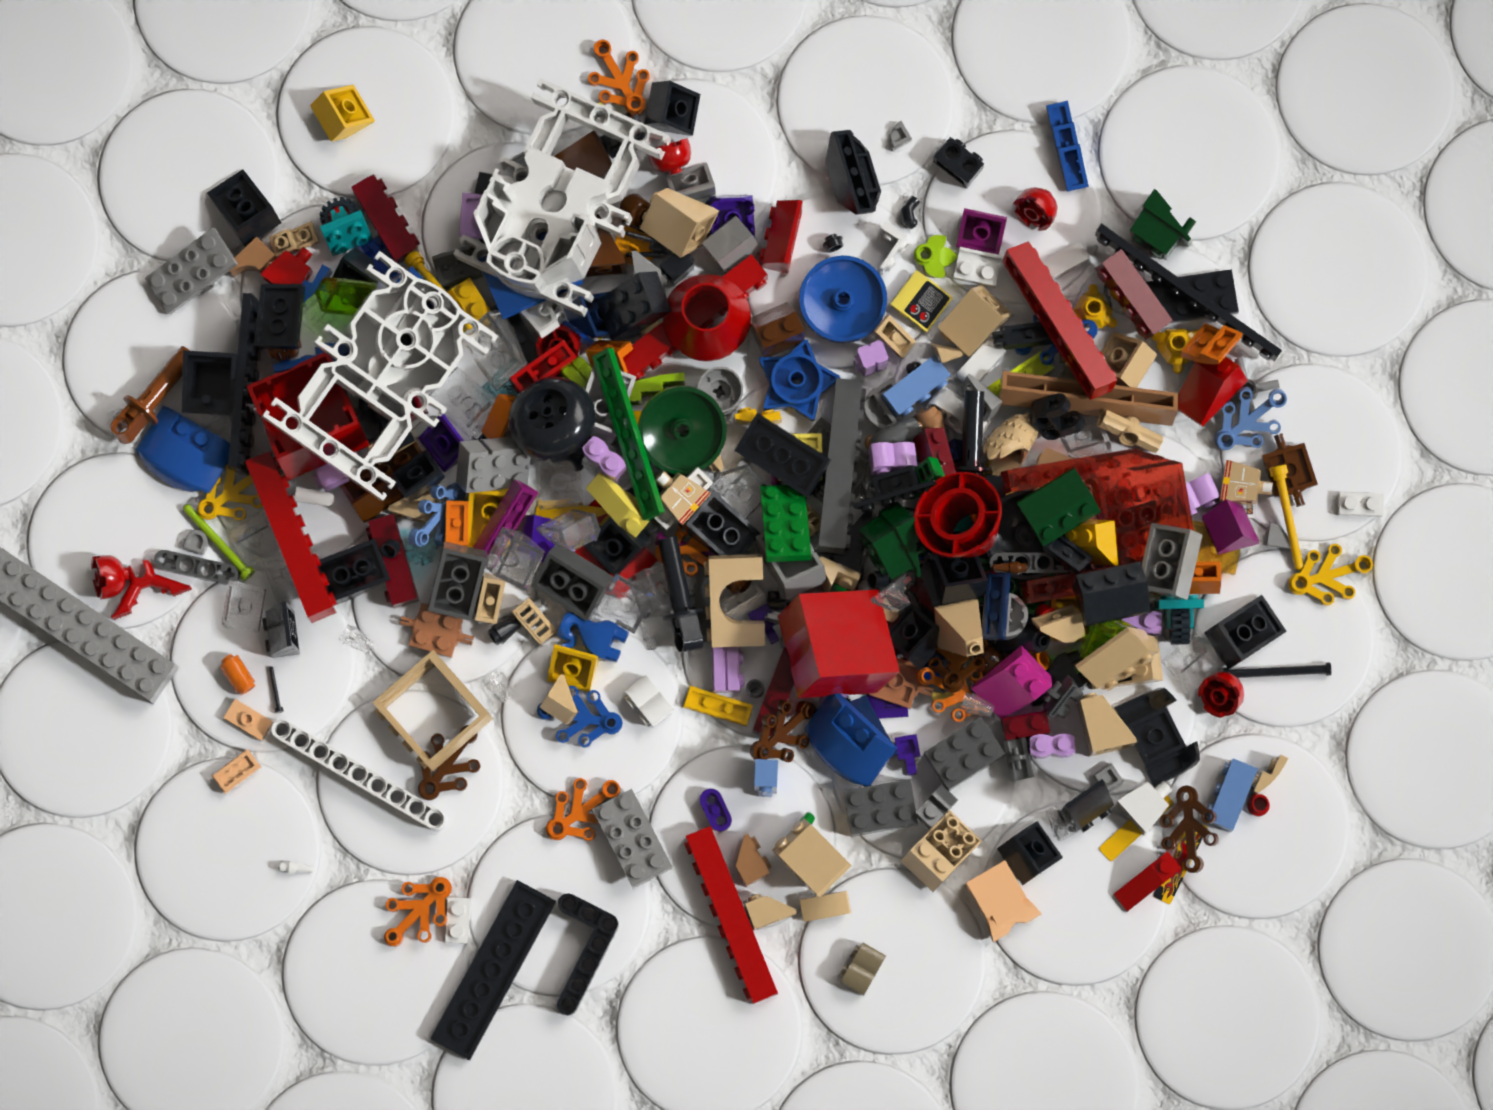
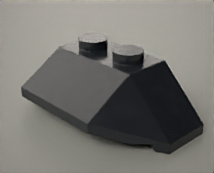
(852, 173)

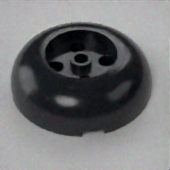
(564, 431)

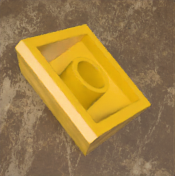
(576, 666)

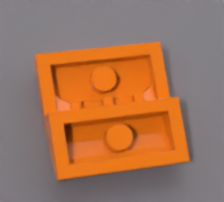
(1211, 344)

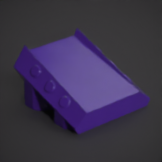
(733, 205)

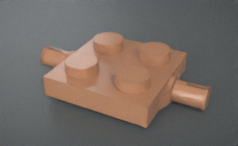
(436, 632)
(903, 686)

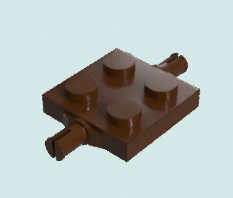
(1300, 470)

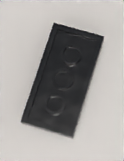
(1214, 285)
(783, 455)

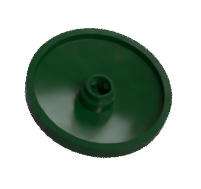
(682, 429)

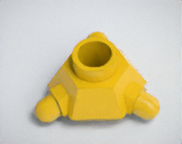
(1094, 307)
(1171, 344)

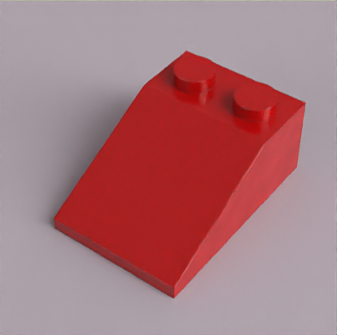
(1209, 389)

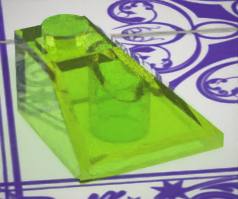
(342, 295)

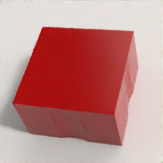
(333, 415)
(838, 643)

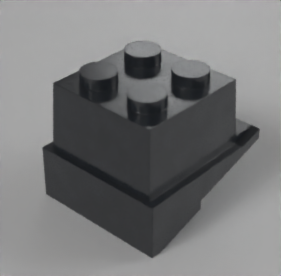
(208, 382)

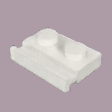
(977, 267)

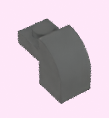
(936, 807)

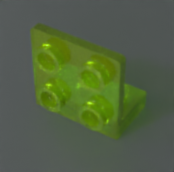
(1100, 634)

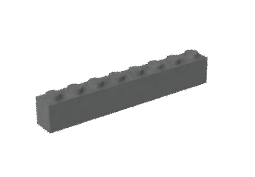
(840, 473)

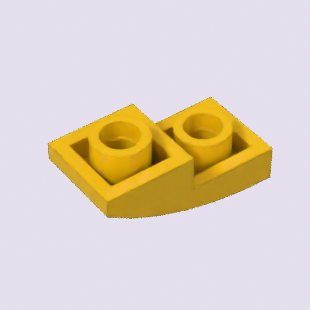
(746, 416)

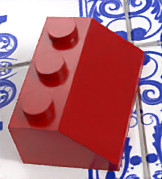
(781, 235)

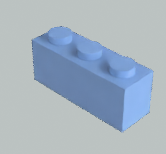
(916, 387)
(766, 777)
(1231, 793)

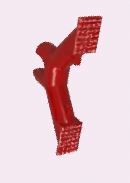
(149, 579)

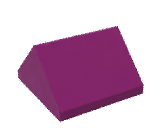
(981, 231)
(1229, 527)

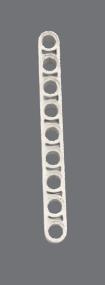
(349, 769)

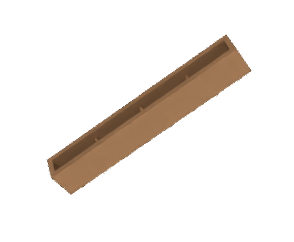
(1125, 401)

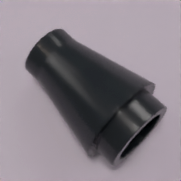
(504, 630)

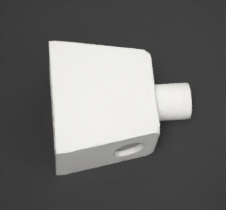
(1145, 805)

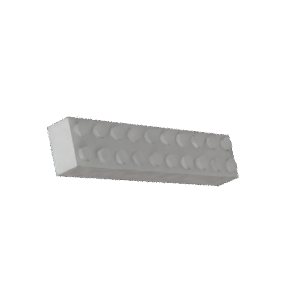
(83, 629)

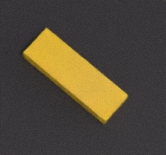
(718, 706)

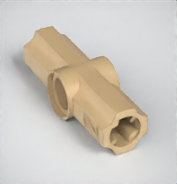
(1129, 431)

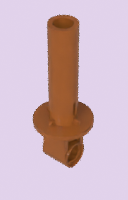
(140, 410)

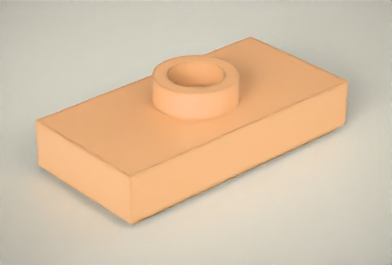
(248, 719)
(236, 771)

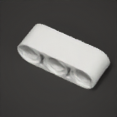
(982, 361)
(952, 410)

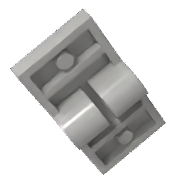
(191, 271)
(632, 838)

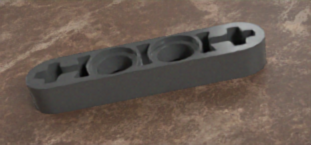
(1031, 558)
(197, 564)

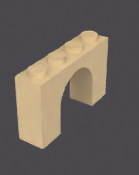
(722, 572)

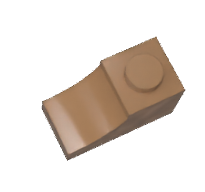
(253, 257)

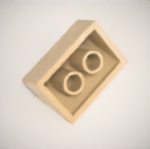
(1117, 658)

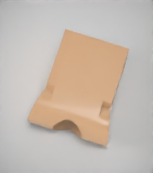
(1001, 900)

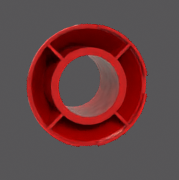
(707, 343)
(947, 504)

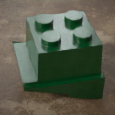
(1159, 228)
(893, 542)

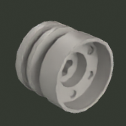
(728, 381)

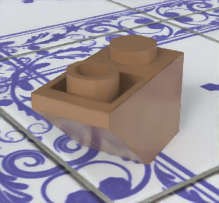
(750, 863)

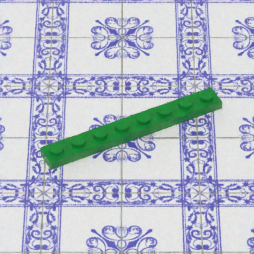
(628, 434)

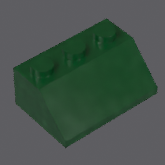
(1058, 506)

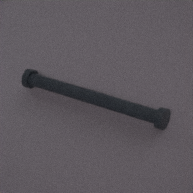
(1281, 671)

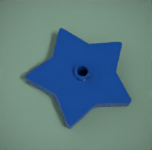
(798, 365)

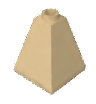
(960, 628)

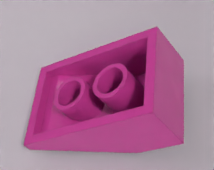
(1013, 683)

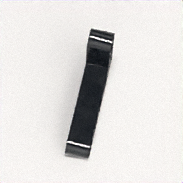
(588, 952)

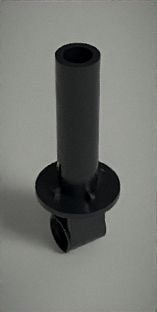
(972, 434)
(682, 616)

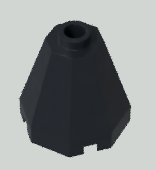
(1030, 638)

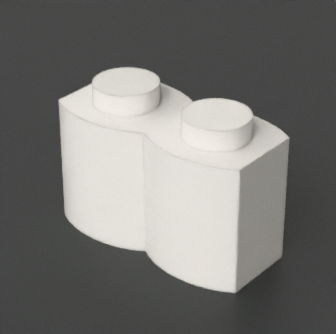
(649, 701)

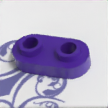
(715, 810)

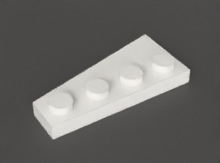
(541, 318)

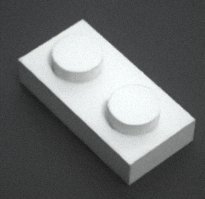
(1360, 504)
(458, 920)

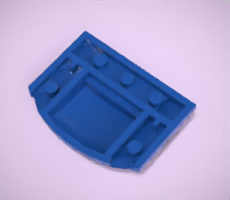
(183, 452)
(848, 741)

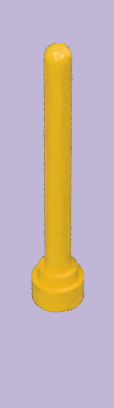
(417, 261)
(1279, 474)

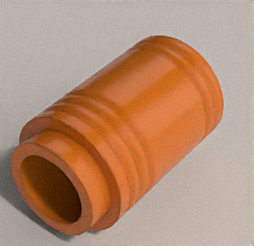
(237, 674)

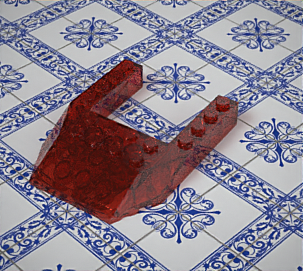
(1128, 488)

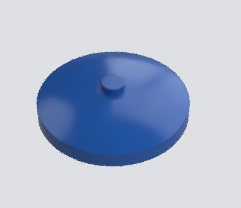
(843, 299)

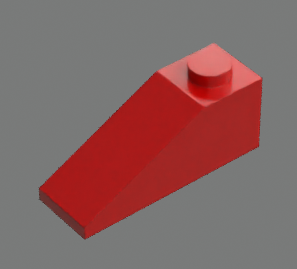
(545, 366)
(1147, 881)

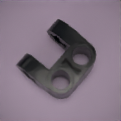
(1052, 417)

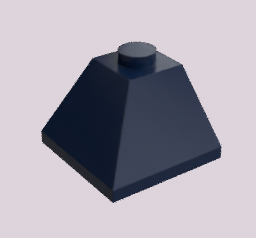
(593, 322)

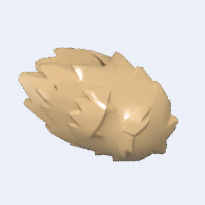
(1010, 443)

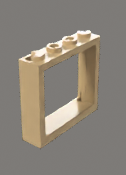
(404, 684)

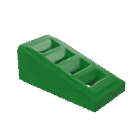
(936, 472)

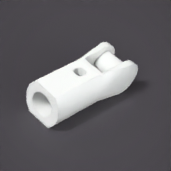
(314, 497)

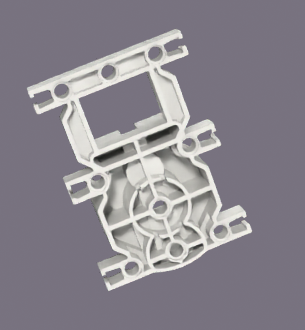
(556, 203)
(385, 369)

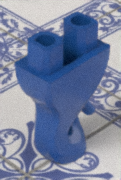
(595, 636)

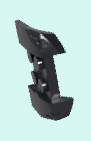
(1157, 736)

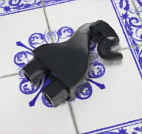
(1060, 668)

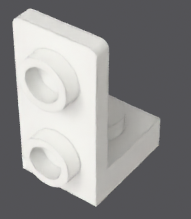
(892, 234)

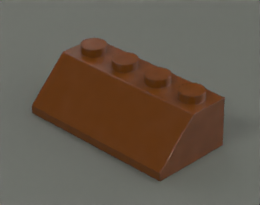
(365, 503)

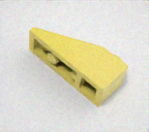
(617, 503)

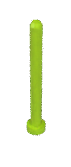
(246, 572)

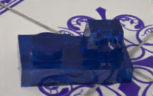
(372, 248)

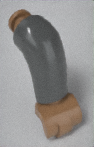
(908, 429)

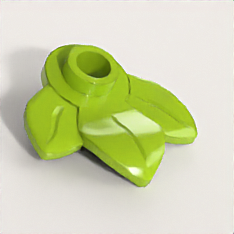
(938, 256)

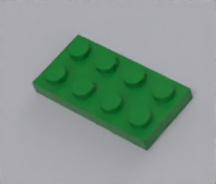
(785, 524)

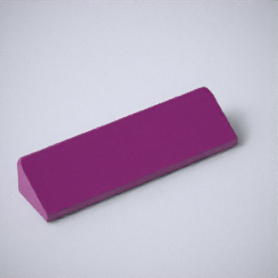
(508, 514)

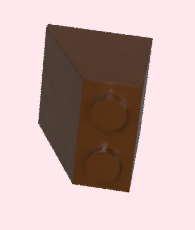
(587, 155)
(608, 257)
(777, 330)

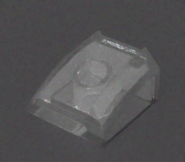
(571, 529)

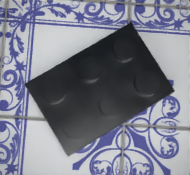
(279, 316)

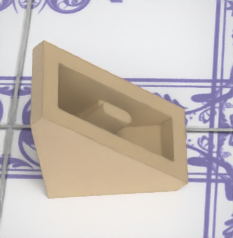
(560, 701)

